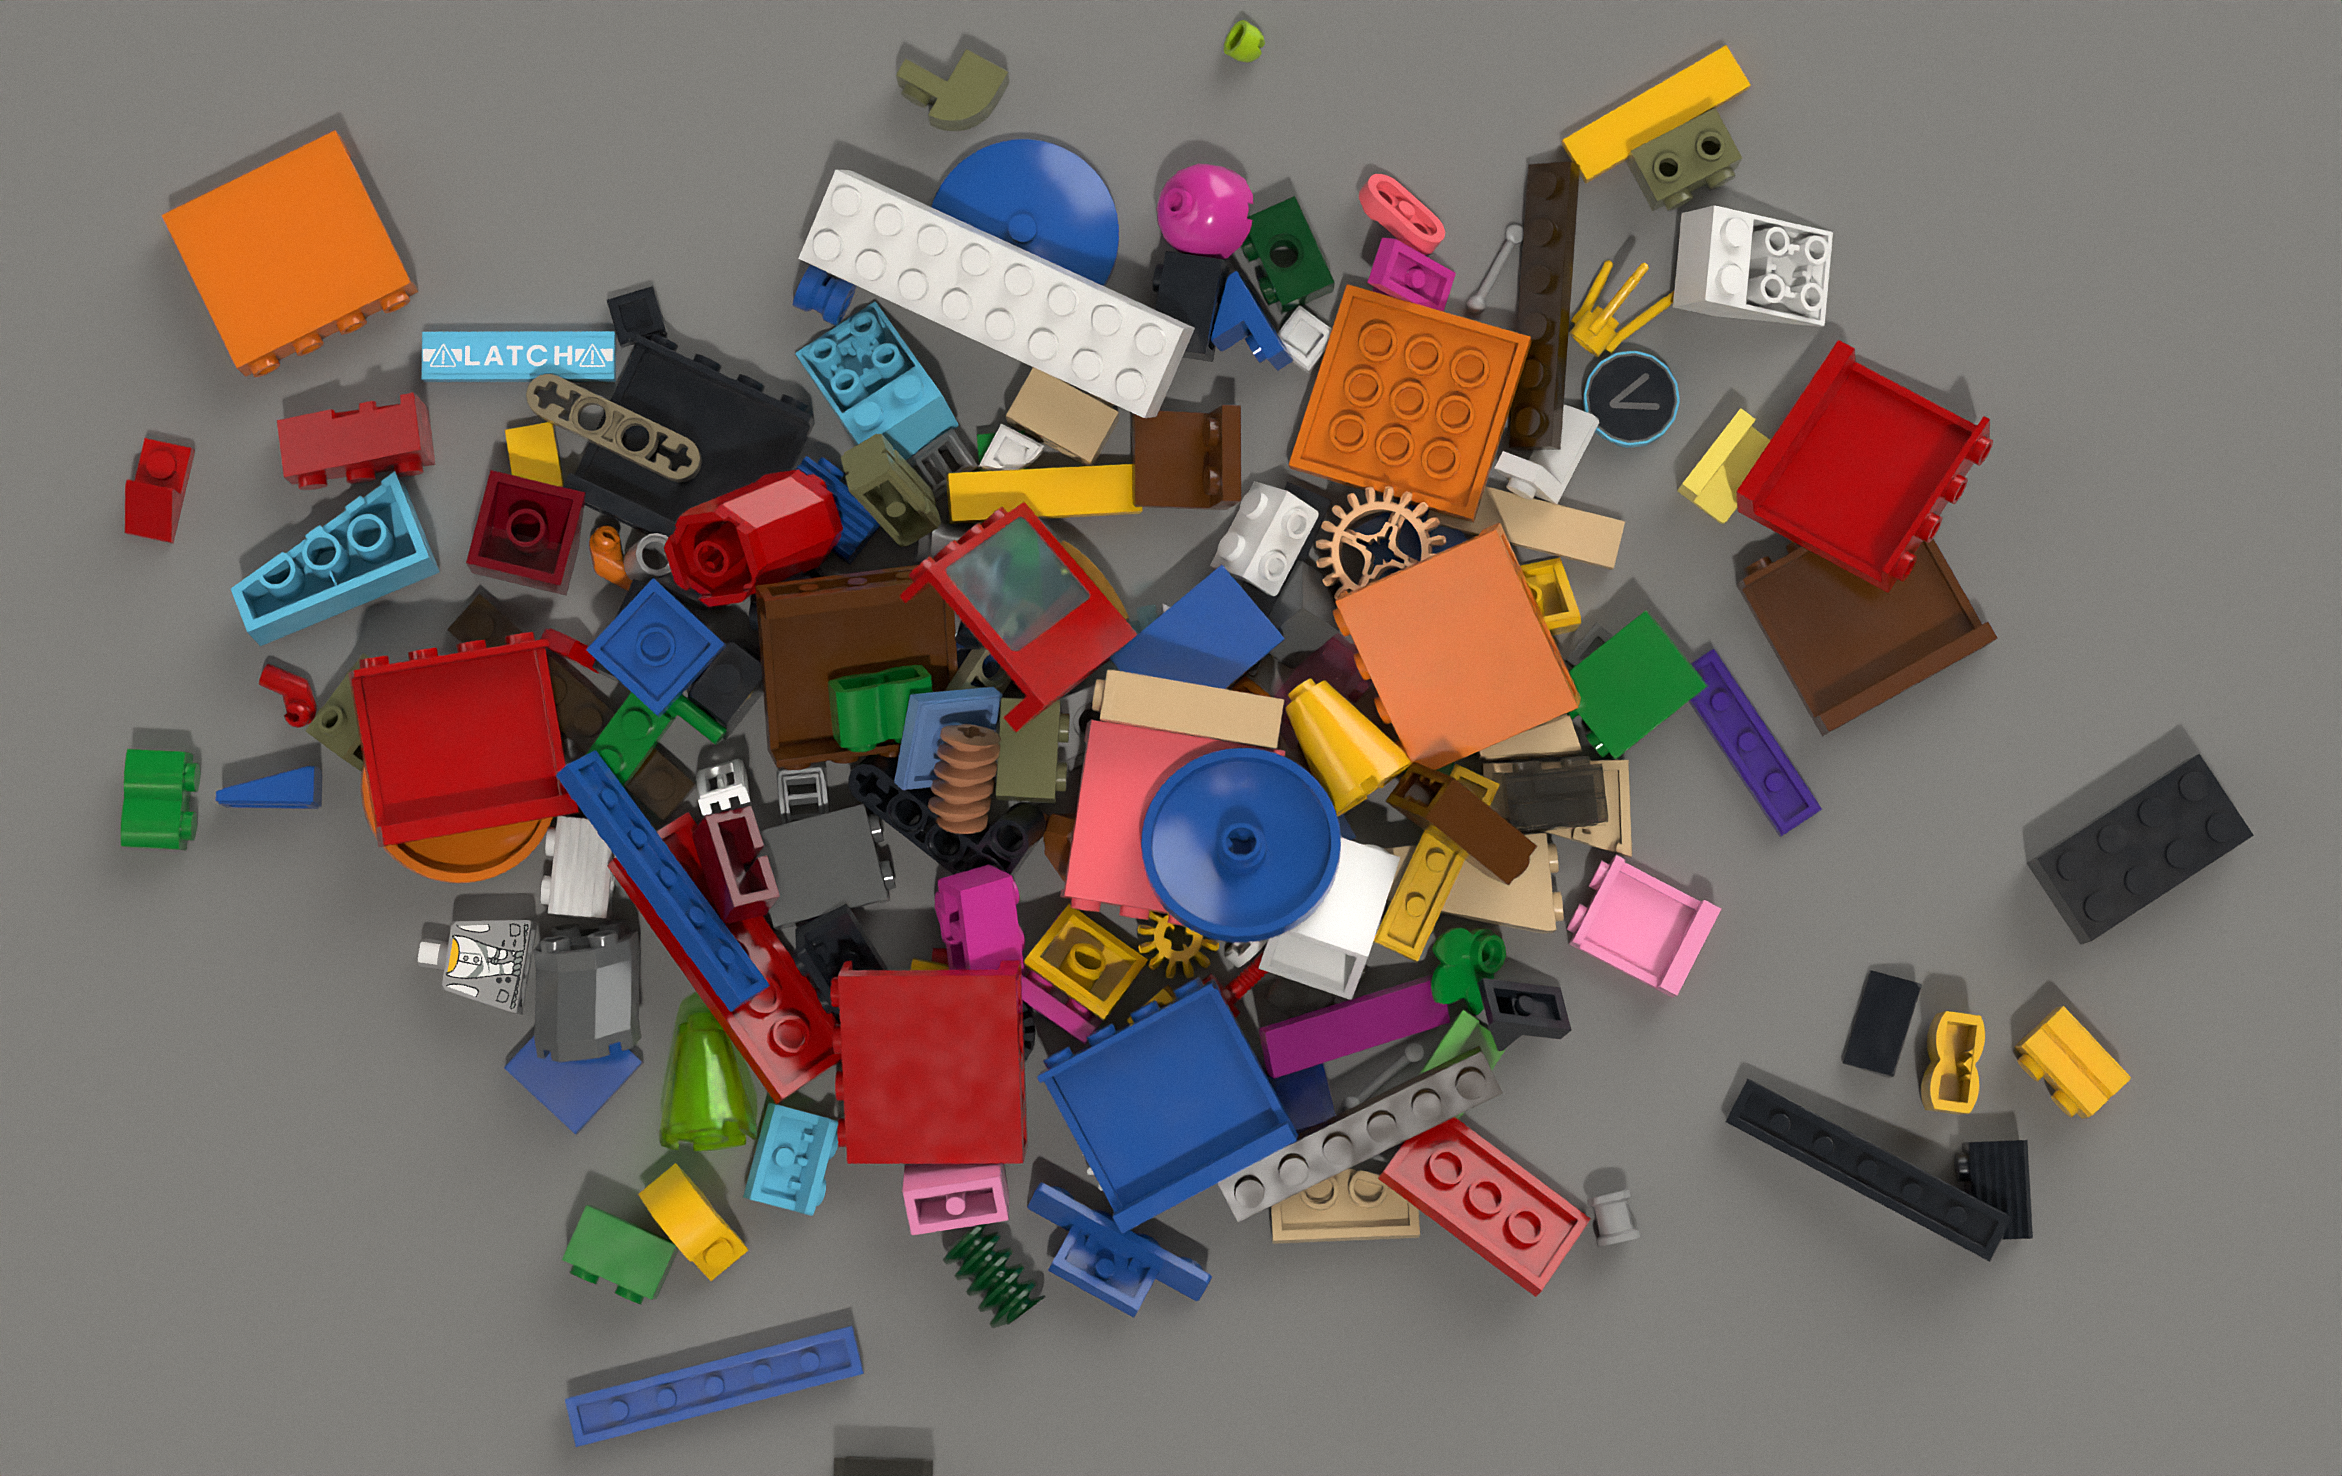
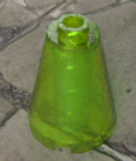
(705, 1090)

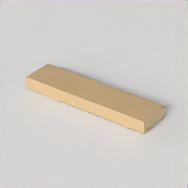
(1544, 527)

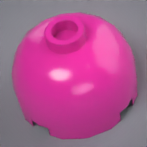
(1205, 211)

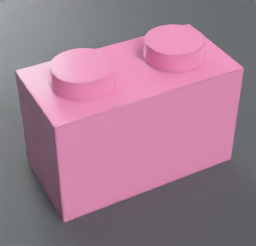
(954, 1196)

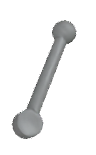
(1513, 236)
(1413, 1053)

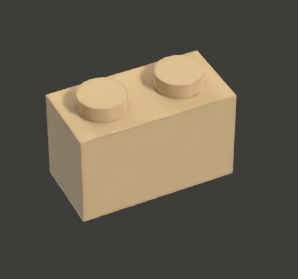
(1063, 417)

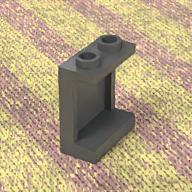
(826, 865)

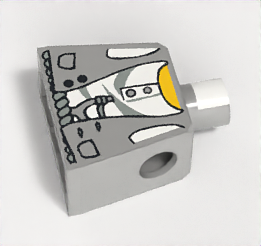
(484, 961)

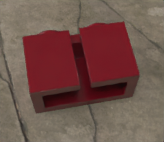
(724, 847)

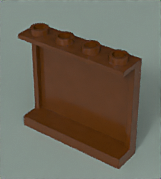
(837, 630)
(1851, 641)

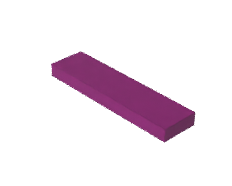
(1351, 1027)

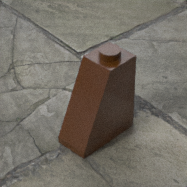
(1462, 822)

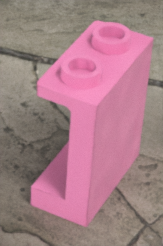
(1642, 926)

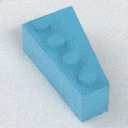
(338, 566)

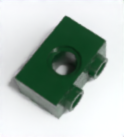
(1306, 279)

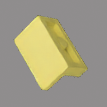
(1724, 467)

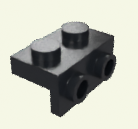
(827, 944)

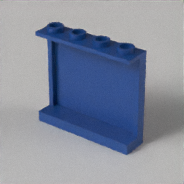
(1168, 1103)

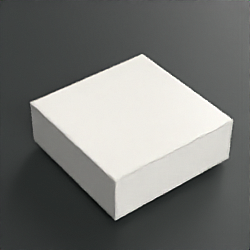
(1305, 338)

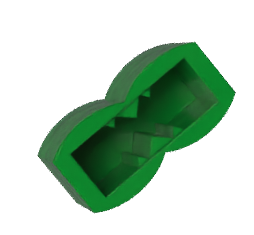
(874, 705)
(158, 799)

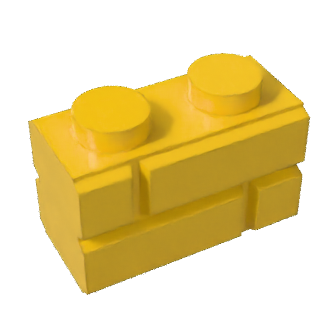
(2071, 1064)

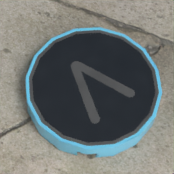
(1631, 398)

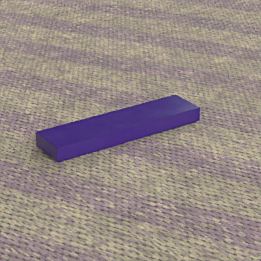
(1751, 747)

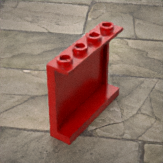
(1862, 470)
(460, 739)
(931, 1065)

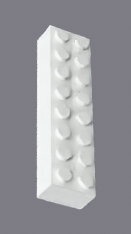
(996, 293)

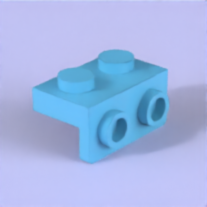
(792, 1159)

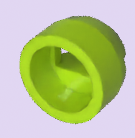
(1244, 42)

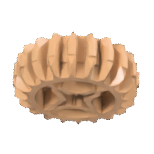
(1343, 533)

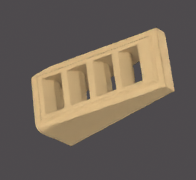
(1546, 740)

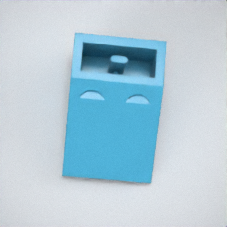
(877, 383)

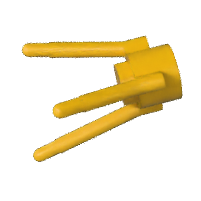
(1596, 328)

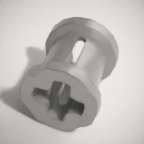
(1613, 1218)

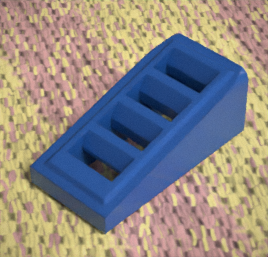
(286, 790)

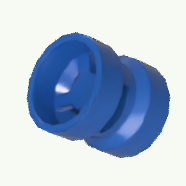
(824, 294)

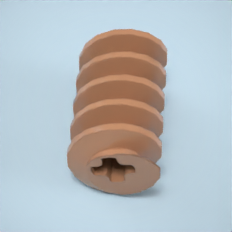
(964, 777)

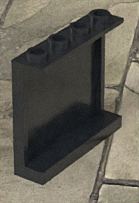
(728, 419)

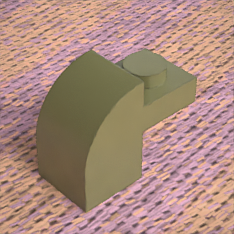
(963, 99)

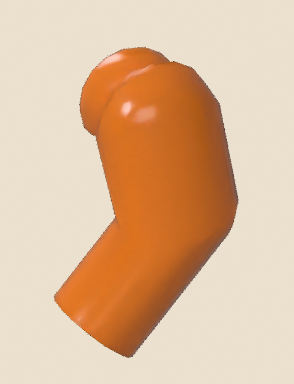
(607, 556)

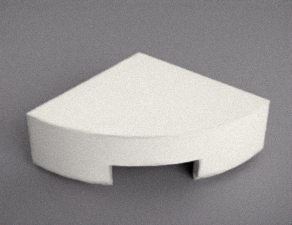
(1010, 451)
(1242, 952)

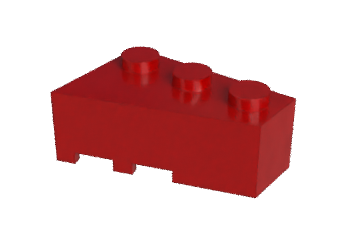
(356, 443)

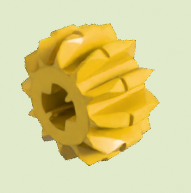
(1164, 945)

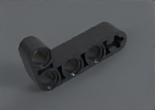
(874, 787)

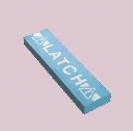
(518, 356)

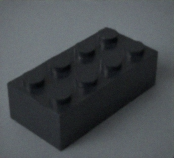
(2140, 849)

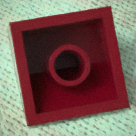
(527, 533)

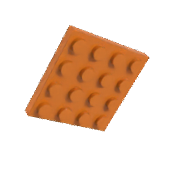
(1410, 402)

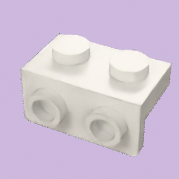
(1265, 537)

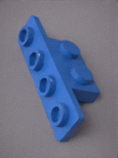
(1110, 1263)

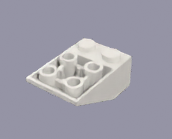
(1752, 267)

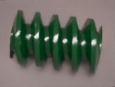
(992, 1275)

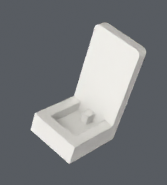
(1550, 470)

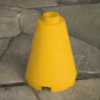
(1342, 745)

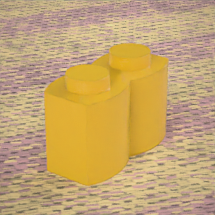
(1951, 1077)

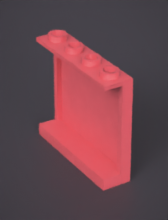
(1117, 785)

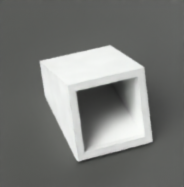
(1336, 939)

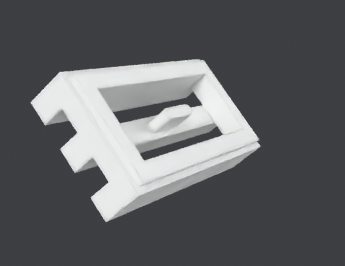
(724, 791)

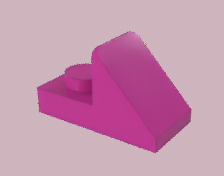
(1410, 275)

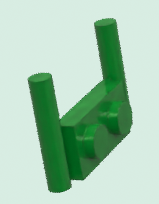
(637, 731)

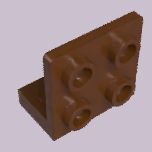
(1187, 459)

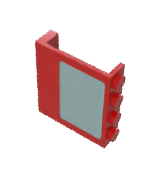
(1026, 606)

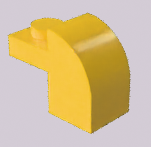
(692, 1222)

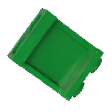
(1632, 685)

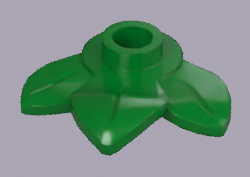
(1464, 962)

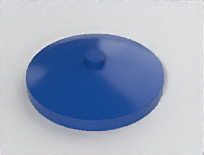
(1039, 202)
(1241, 845)

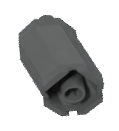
(587, 991)

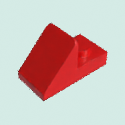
(158, 490)

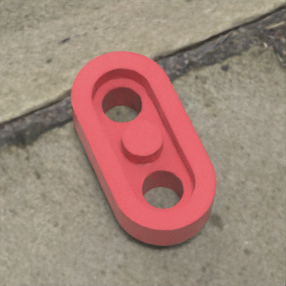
(1401, 213)

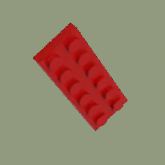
(781, 1030)

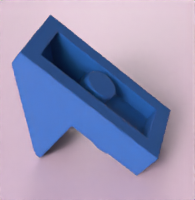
(1242, 315)

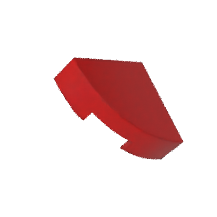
(569, 648)

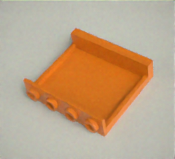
(290, 255)
(1457, 651)

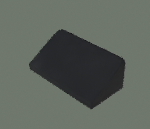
(1882, 1024)

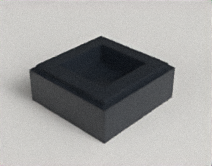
(636, 314)

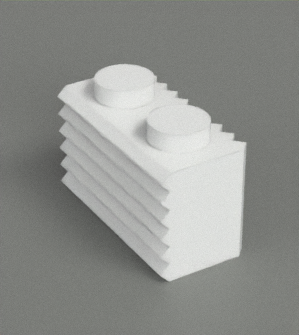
(580, 876)

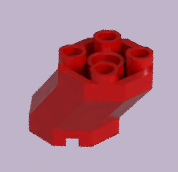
(754, 537)

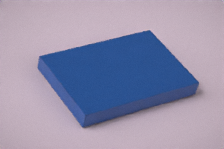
(1203, 637)

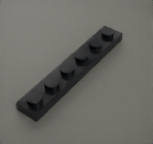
(1869, 1170)

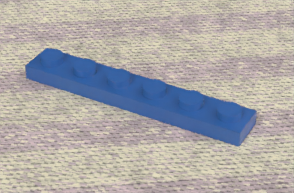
(662, 880)
(714, 1386)

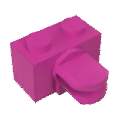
(979, 919)

